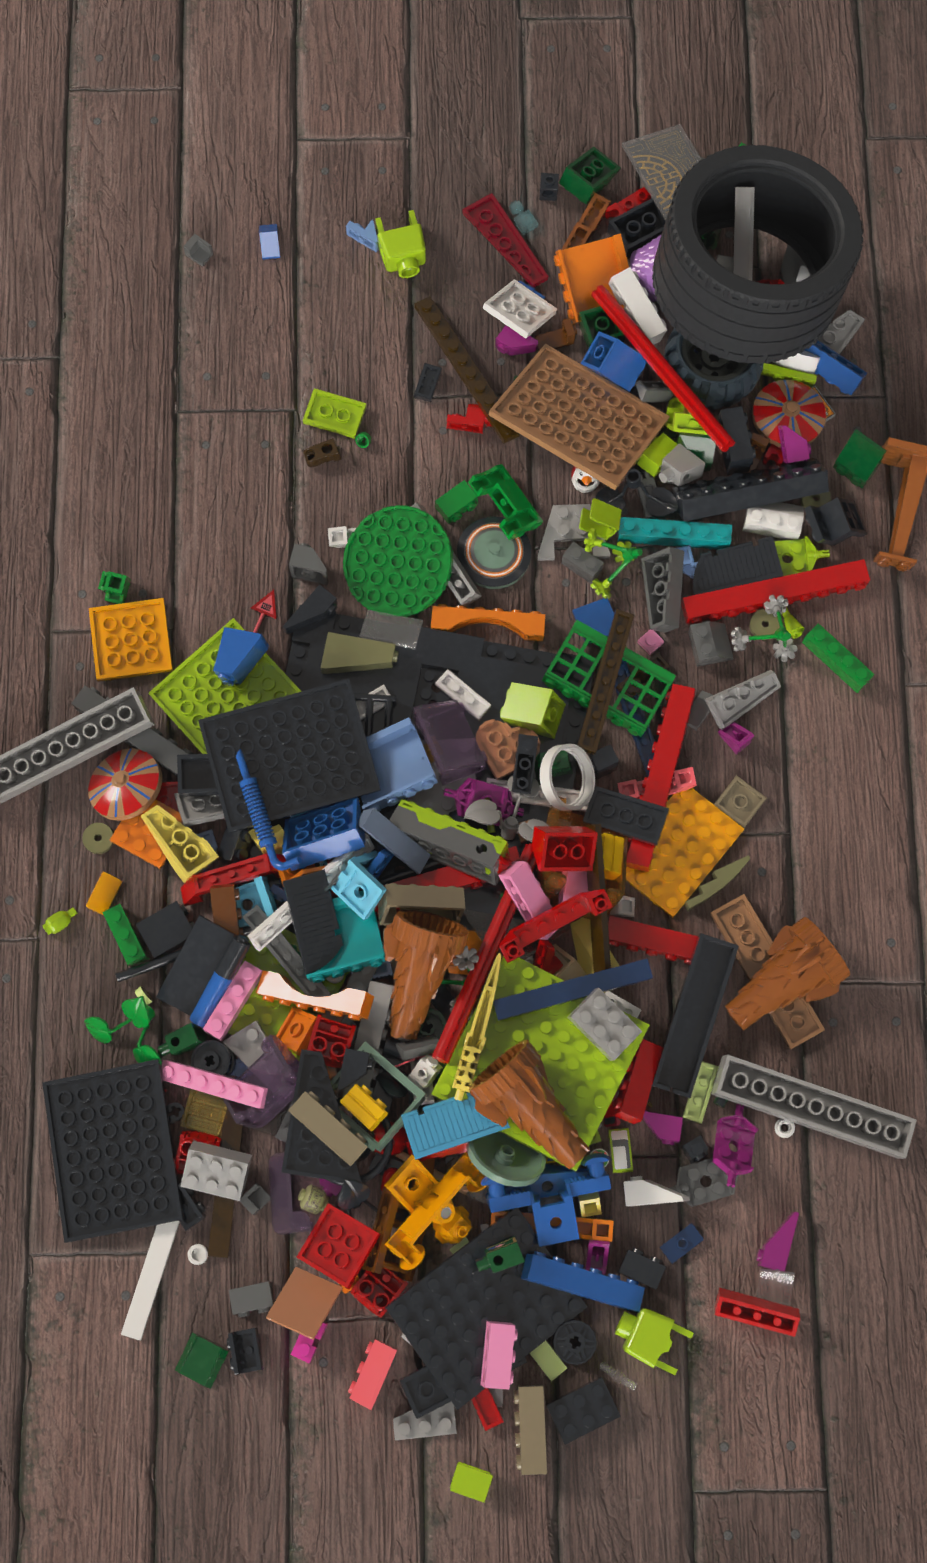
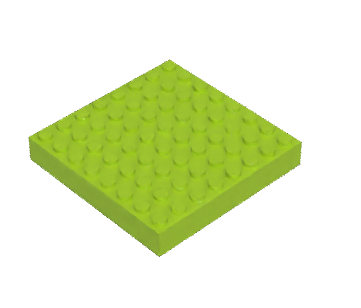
(573, 1064)

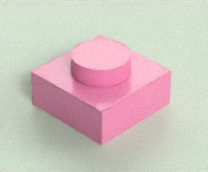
(650, 642)

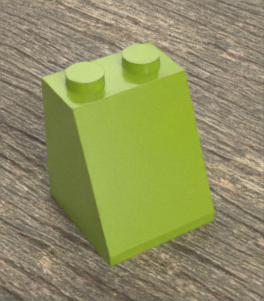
(533, 709)

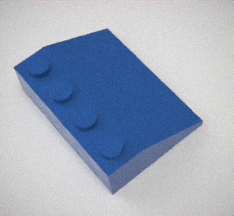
(323, 833)

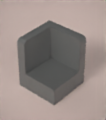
(198, 250)
(255, 1199)

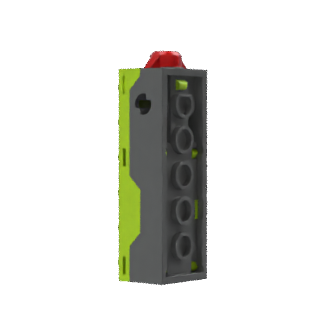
(454, 841)

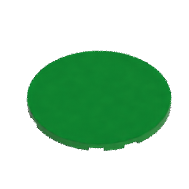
(398, 561)

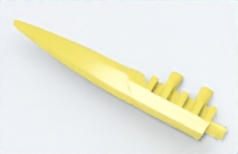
(475, 1039)

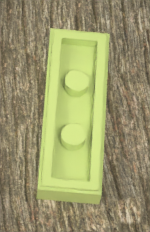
(697, 1104)

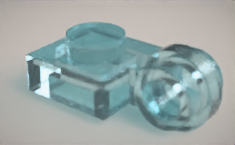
(524, 221)

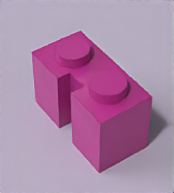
(304, 1346)

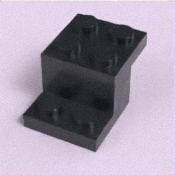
(835, 521)

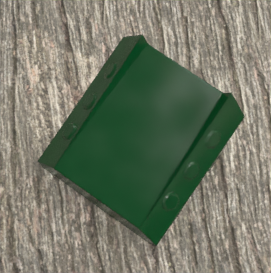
(201, 1360)

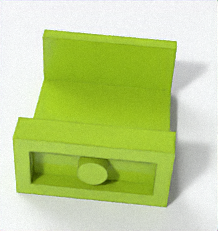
(683, 422)

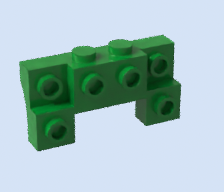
(510, 500)

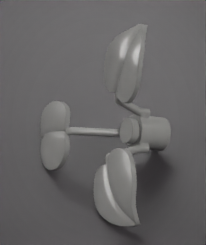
(485, 812)

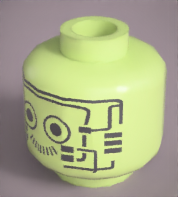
(313, 1199)

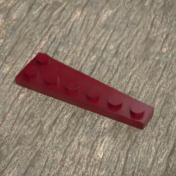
(499, 230)

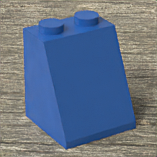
(614, 361)
(238, 655)

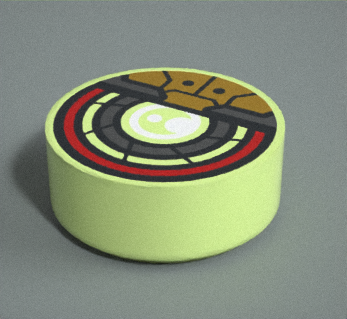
(142, 992)

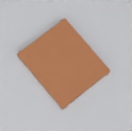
(304, 1303)

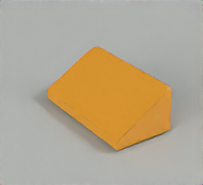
(104, 893)

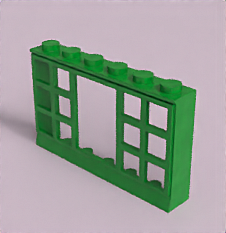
(616, 716)

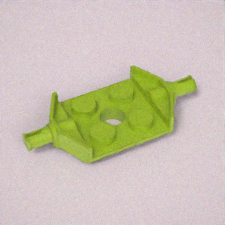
(802, 554)

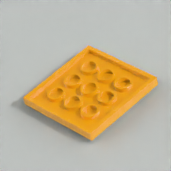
(130, 639)

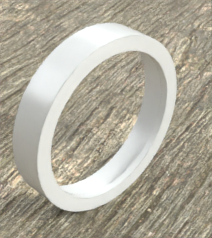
(587, 772)

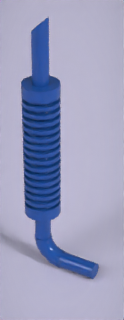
(255, 804)

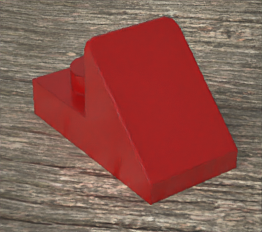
(545, 957)

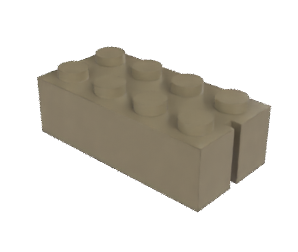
(443, 901)
(328, 1128)
(531, 1433)

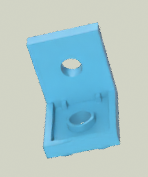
(357, 876)
(259, 894)

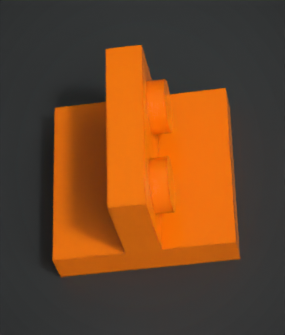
(297, 1030)

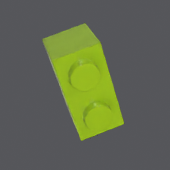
(652, 457)

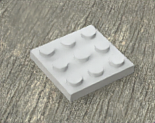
(520, 308)

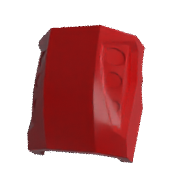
(331, 1039)
(185, 1142)
(374, 1285)

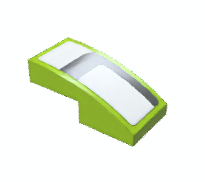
(620, 1150)

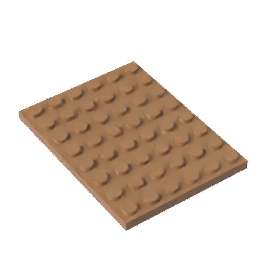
(579, 416)

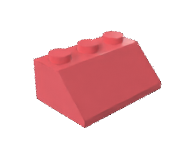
(372, 1373)

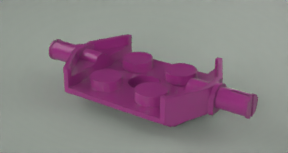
(476, 790)
(741, 1133)

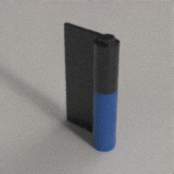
(203, 970)

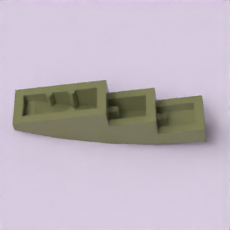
(722, 878)

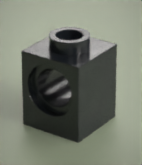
(549, 186)

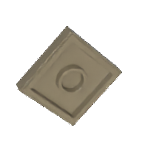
(740, 801)

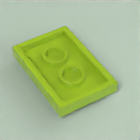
(334, 413)

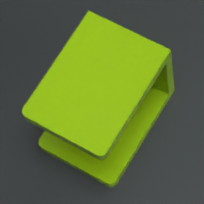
(601, 517)
(471, 1481)

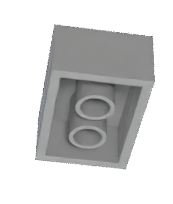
(604, 1024)
(216, 1170)

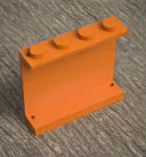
(586, 268)

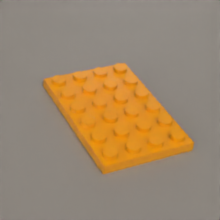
(687, 851)

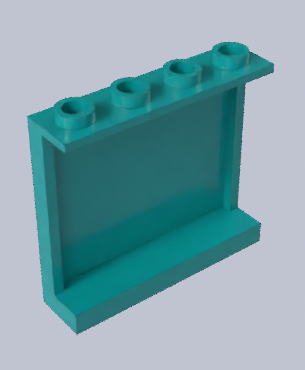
(361, 944)

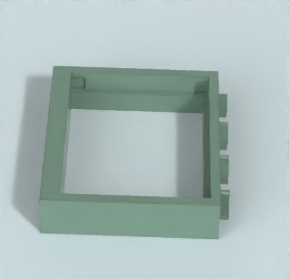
(371, 1143)

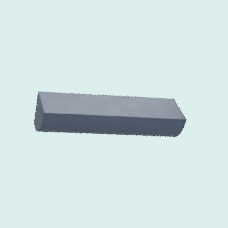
(393, 839)

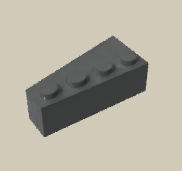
(663, 588)

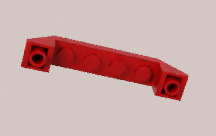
(233, 873)
(551, 920)

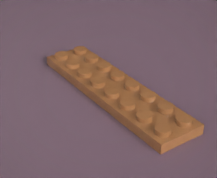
(743, 927)

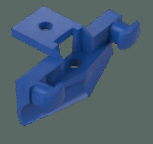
(565, 1184)

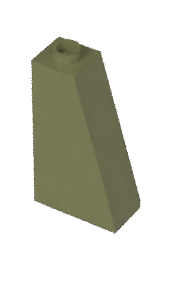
(352, 654)

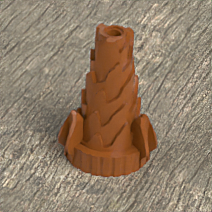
(423, 950)
(799, 967)
(519, 1090)

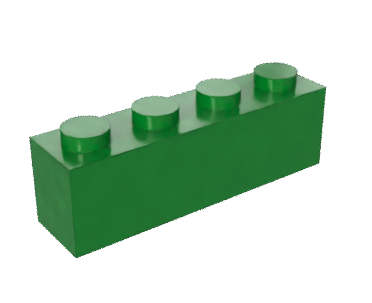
(837, 658)

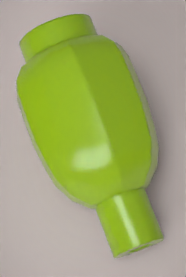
(58, 921)

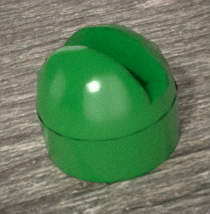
(360, 438)

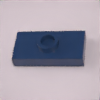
(681, 1243)

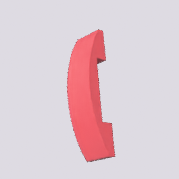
(683, 780)

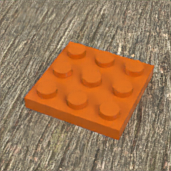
(137, 839)

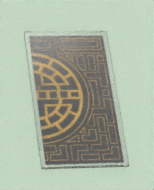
(662, 162)

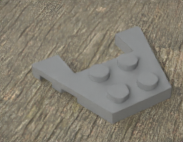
(564, 526)

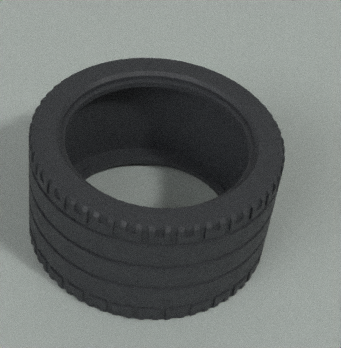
(792, 202)

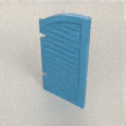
(446, 1126)

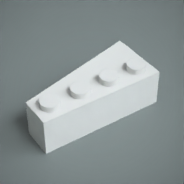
(637, 304)

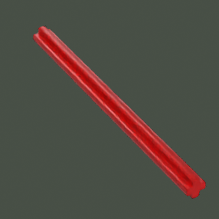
(663, 368)
(477, 976)

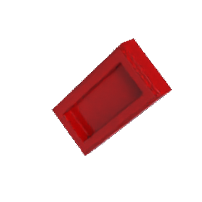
(487, 1409)

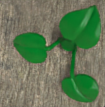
(140, 1015)

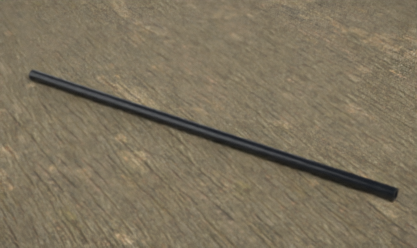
(171, 958)

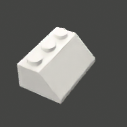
(775, 520)

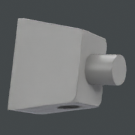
(681, 466)

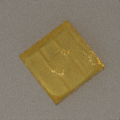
(204, 1113)

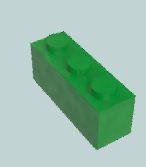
(125, 935)

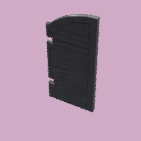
(737, 566)
(313, 919)

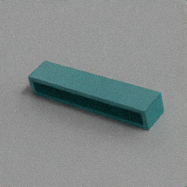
(674, 533)

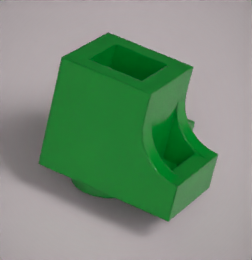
(115, 586)

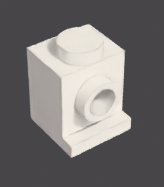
(425, 1072)

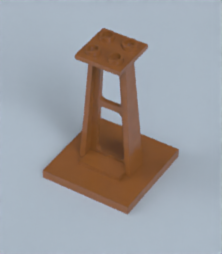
(914, 461)

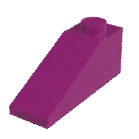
(777, 1248)

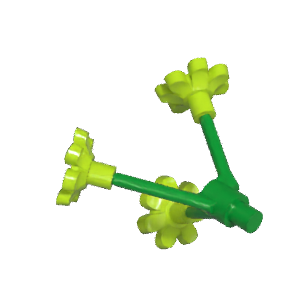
(624, 553)

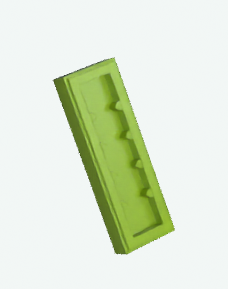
(783, 373)

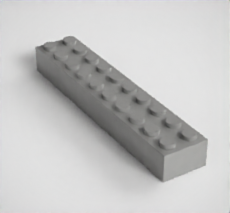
(73, 743)
(813, 1107)

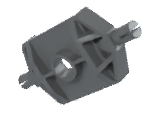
(689, 1182)

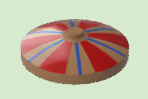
(790, 405)
(125, 784)

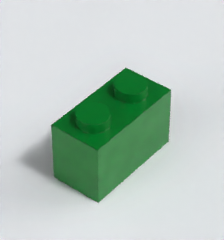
(456, 502)

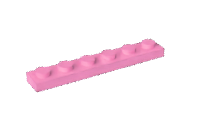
(214, 1084)

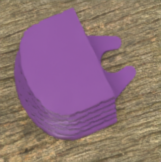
(642, 264)

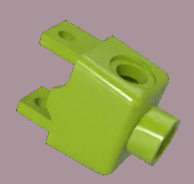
(402, 247)
(648, 1336)

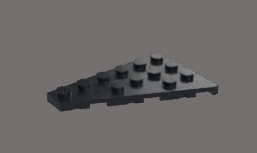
(304, 1150)

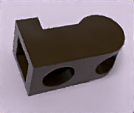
(321, 453)

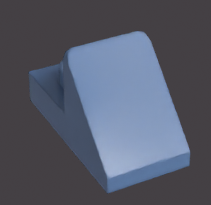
(364, 236)

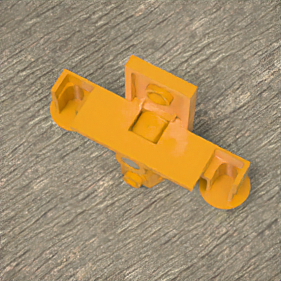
(428, 1203)

